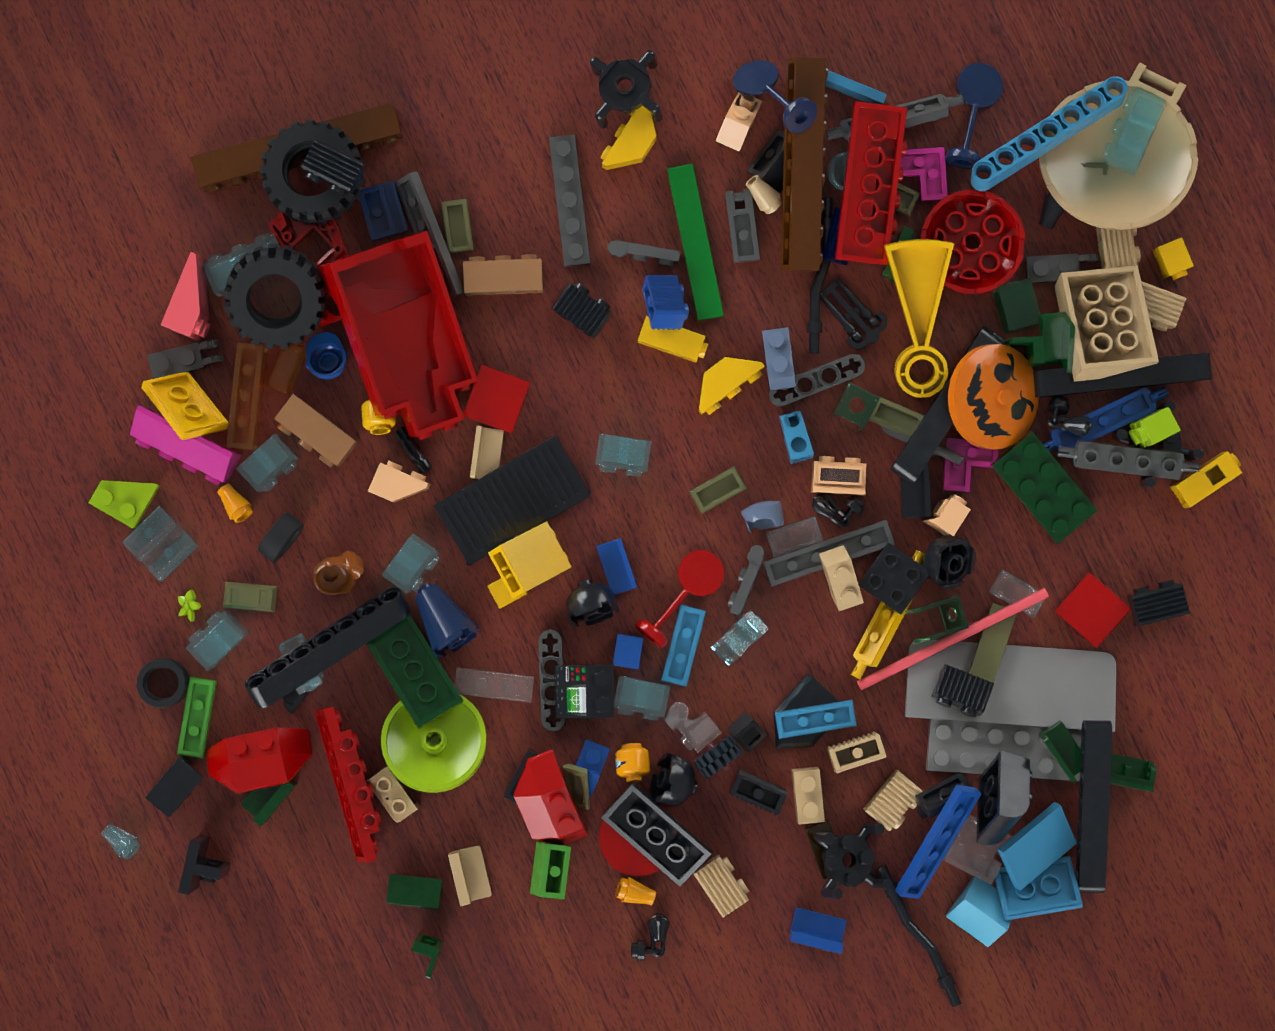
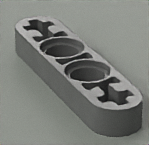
(817, 382)
(547, 679)

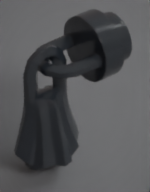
(1077, 425)
(824, 505)
(658, 928)

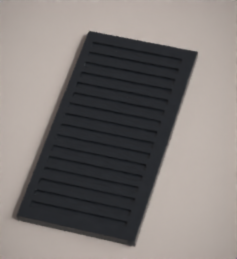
(512, 499)

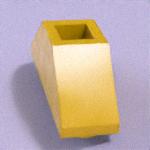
(632, 141)
(724, 380)

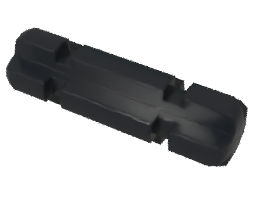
(412, 450)

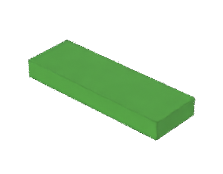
(197, 717)

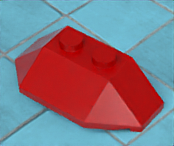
(259, 758)
(547, 802)

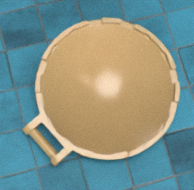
(1118, 198)

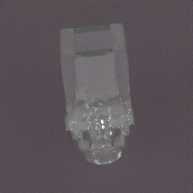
(696, 732)

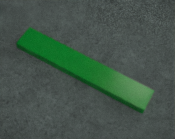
(695, 242)

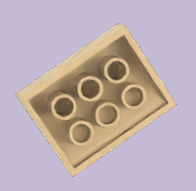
(1109, 321)

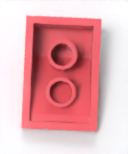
(189, 304)

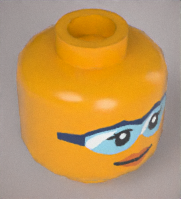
(632, 762)

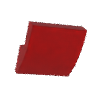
(496, 398)
(1092, 610)

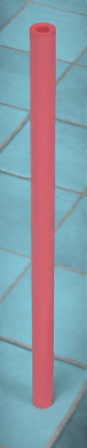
(952, 639)

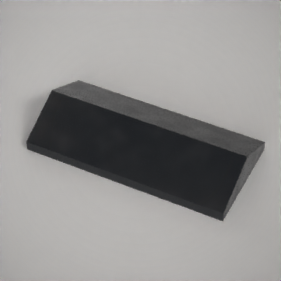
(656, 834)

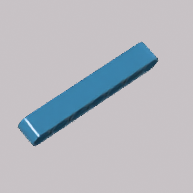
(1056, 123)

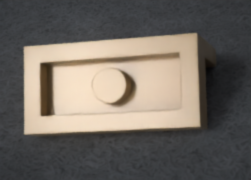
(486, 451)
(469, 874)

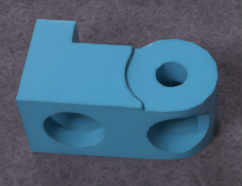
(796, 437)

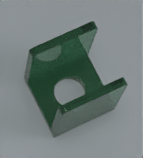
(1017, 305)
(842, 407)
(950, 625)

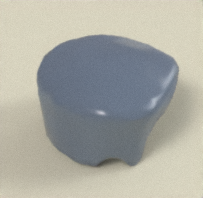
(763, 515)

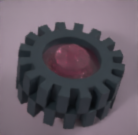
(718, 756)

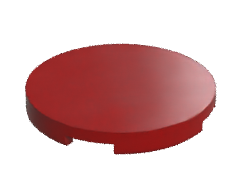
(622, 854)

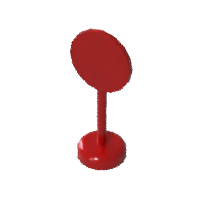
(698, 574)

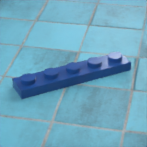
(938, 841)

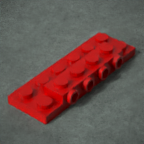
(871, 183)
(350, 783)

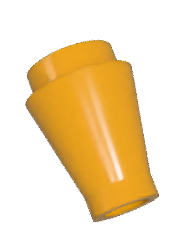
(235, 504)
(634, 892)

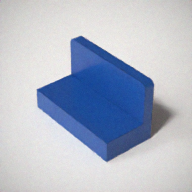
(616, 566)
(817, 930)

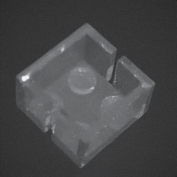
(973, 856)

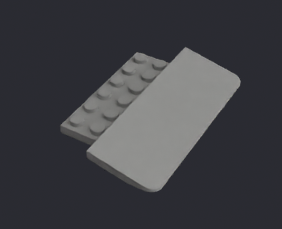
(1028, 696)

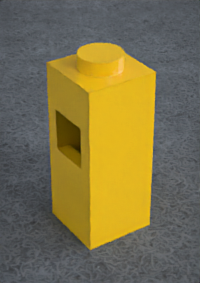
(675, 342)
(1210, 477)

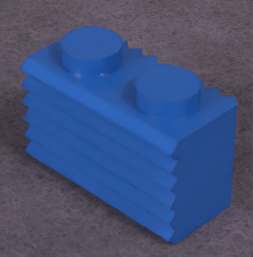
(665, 301)

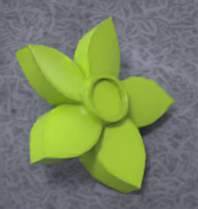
(188, 605)

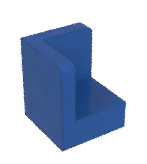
(628, 651)

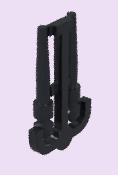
(871, 335)

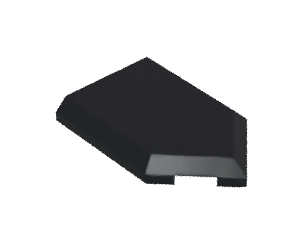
(805, 694)

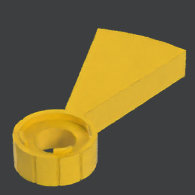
(919, 277)

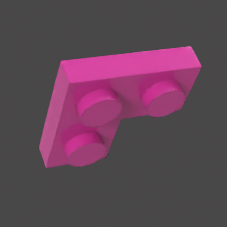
(931, 169)
(958, 477)

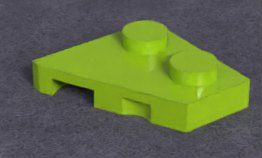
(124, 500)

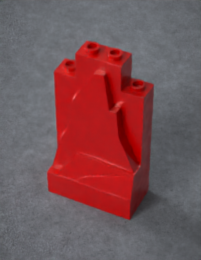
(403, 332)

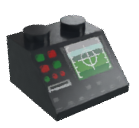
(584, 691)

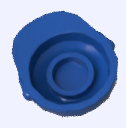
(326, 355)

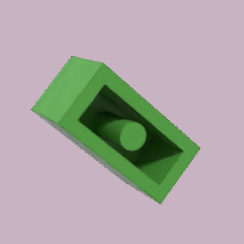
(550, 870)

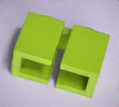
(1153, 428)

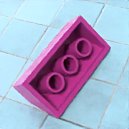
(195, 453)

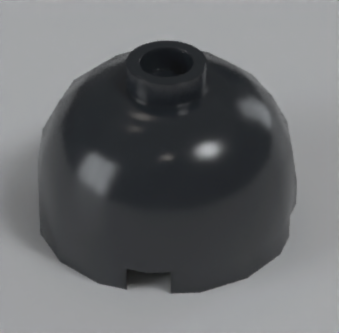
(949, 561)
(590, 603)
(674, 781)

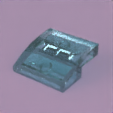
(160, 543)

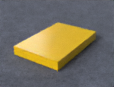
(184, 405)

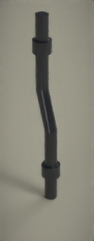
(814, 326)
(944, 978)

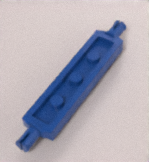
(1110, 417)

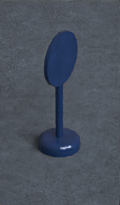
(760, 77)
(980, 89)

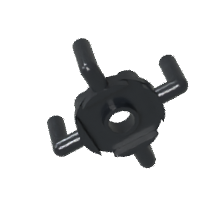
(627, 100)
(1171, 443)
(862, 860)

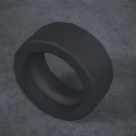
(280, 537)
(142, 682)

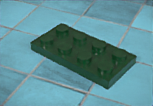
(1044, 487)
(414, 672)

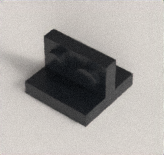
(200, 867)

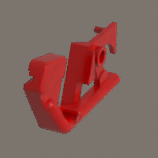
(293, 233)

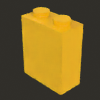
(529, 559)

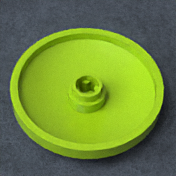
(437, 754)

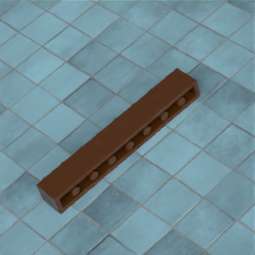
(243, 161)
(804, 169)

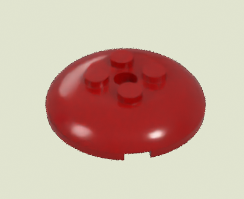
(993, 226)

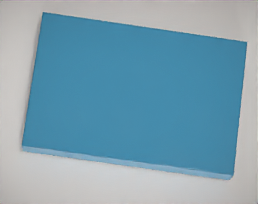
(1037, 846)
(1049, 892)

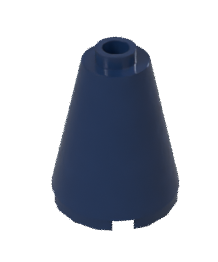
(444, 620)

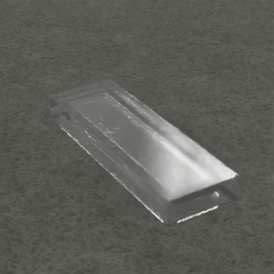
(494, 684)

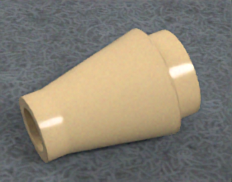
(764, 195)

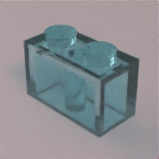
(623, 454)
(268, 464)
(411, 563)
(216, 640)
(641, 697)

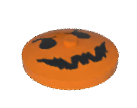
(992, 396)

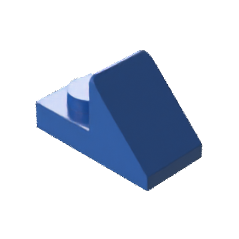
(593, 759)

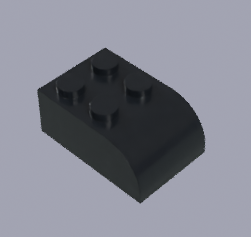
(1003, 796)

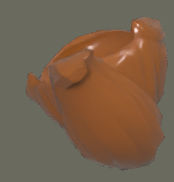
(338, 573)

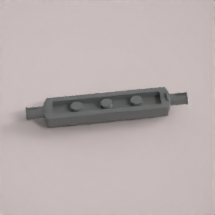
(918, 112)
(1128, 459)

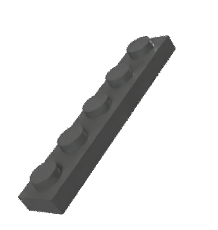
(569, 200)
(423, 219)
(808, 560)

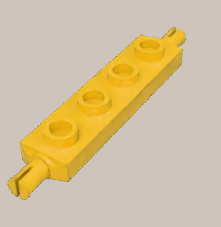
(878, 634)

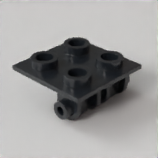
(894, 578)

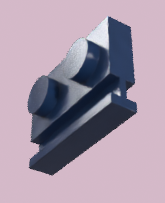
(383, 211)

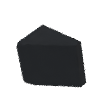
(747, 731)

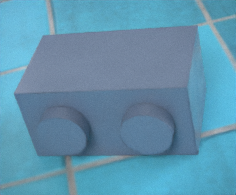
(779, 358)

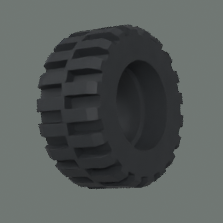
(279, 160)
(268, 330)

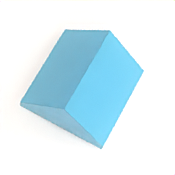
(979, 912)

